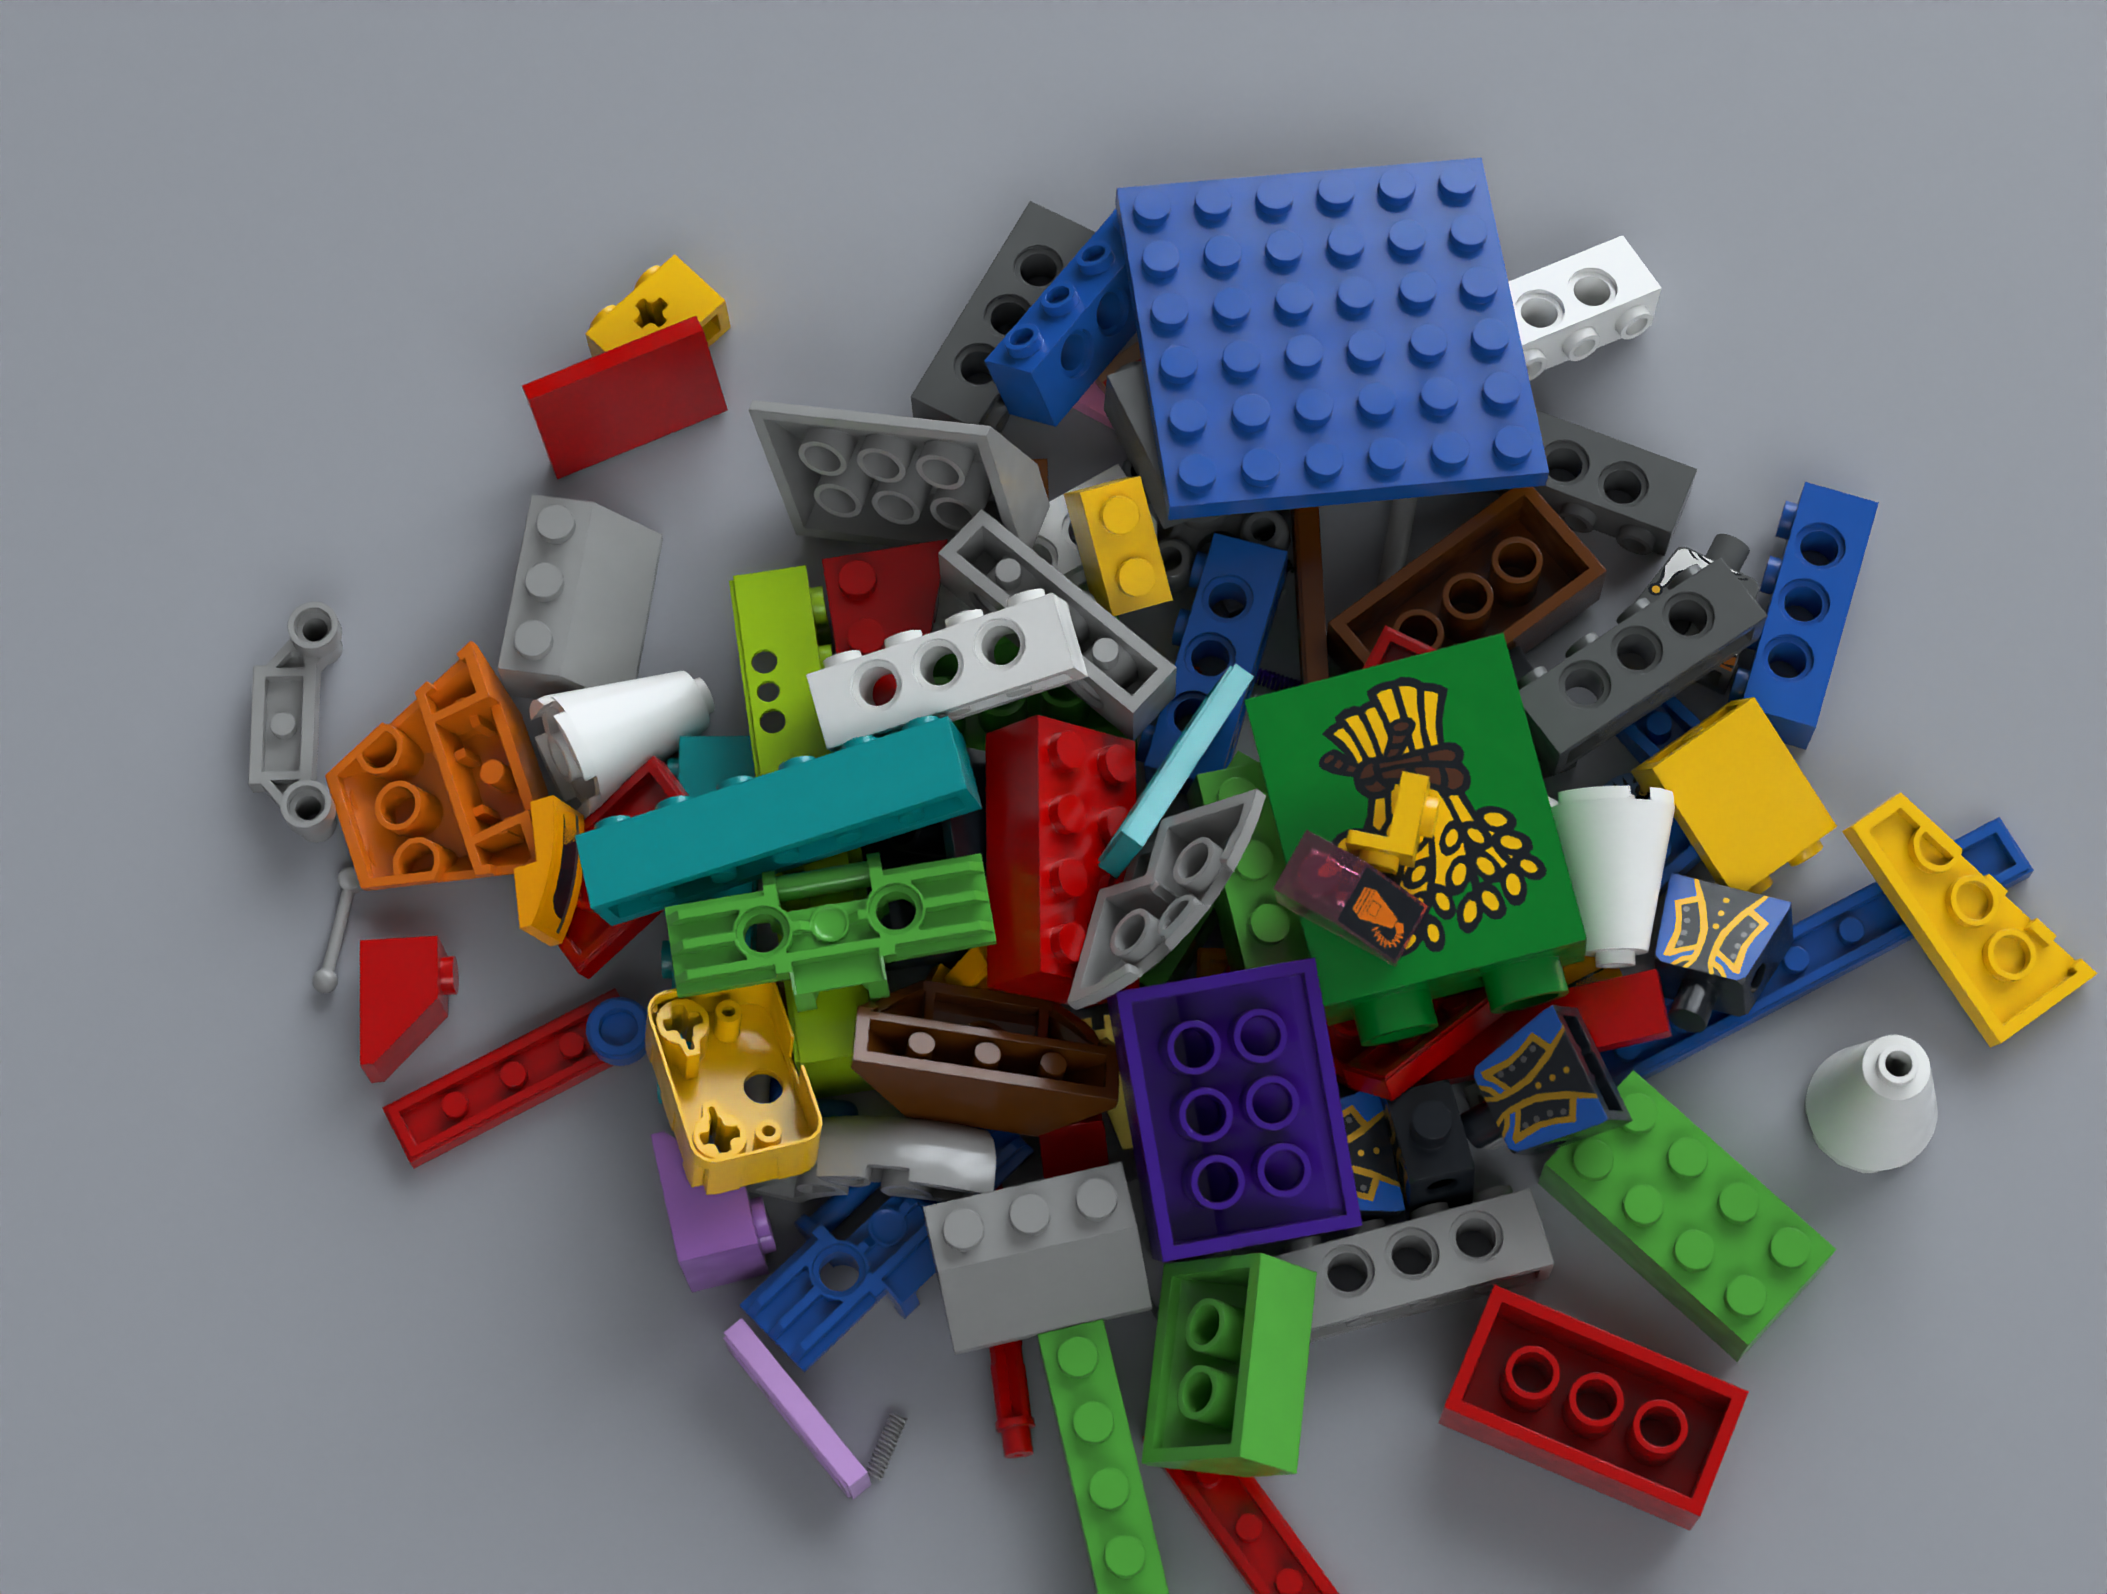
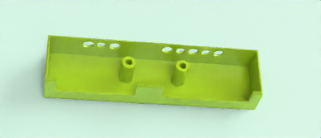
(789, 618)

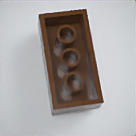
(1497, 573)

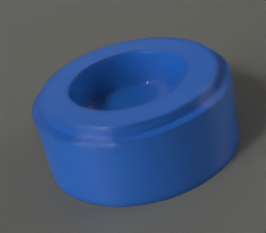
(617, 1031)

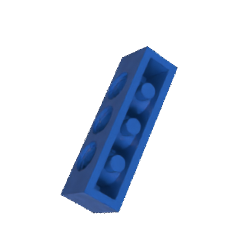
(1067, 333)
(1840, 530)
(1228, 571)

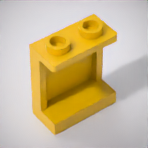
(1739, 796)

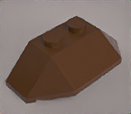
(984, 1058)

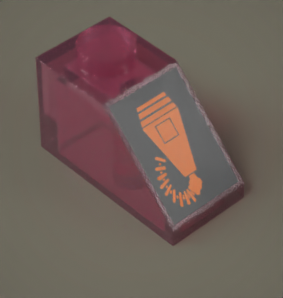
(1349, 898)

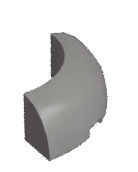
(902, 1153)

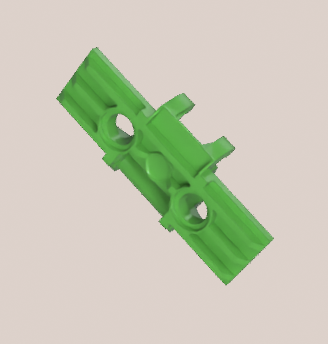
(832, 942)

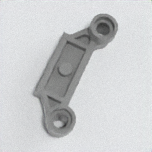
(287, 722)

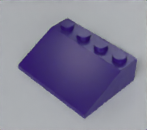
(1234, 1110)

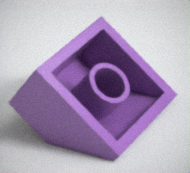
(714, 1235)

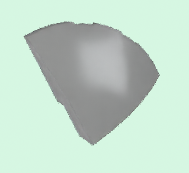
(1162, 894)

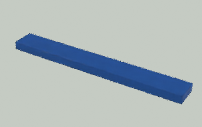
(1821, 952)

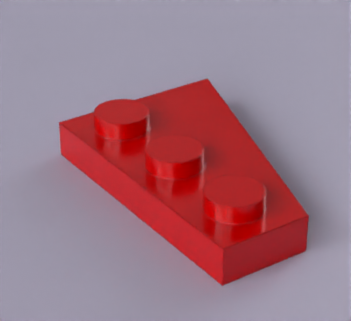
(882, 596)

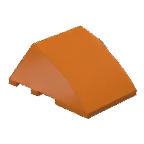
(442, 785)

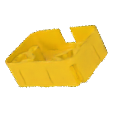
(703, 1087)

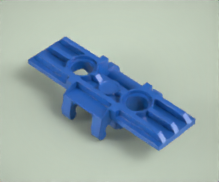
(886, 1250)

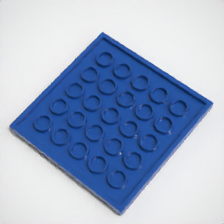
(1328, 338)

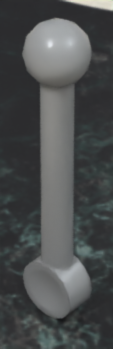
(325, 979)

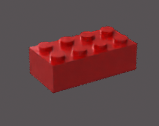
(1049, 816)
(1593, 1407)

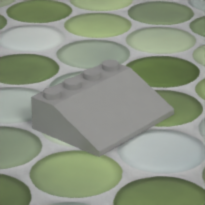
(895, 475)

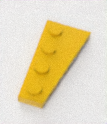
(1977, 939)

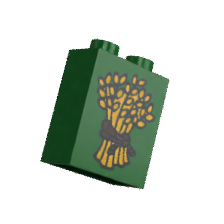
(1495, 865)

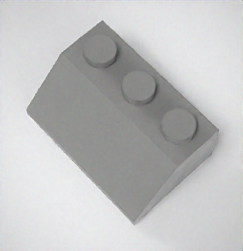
(578, 599)
(1037, 1257)

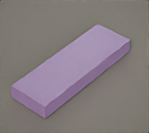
(796, 1409)

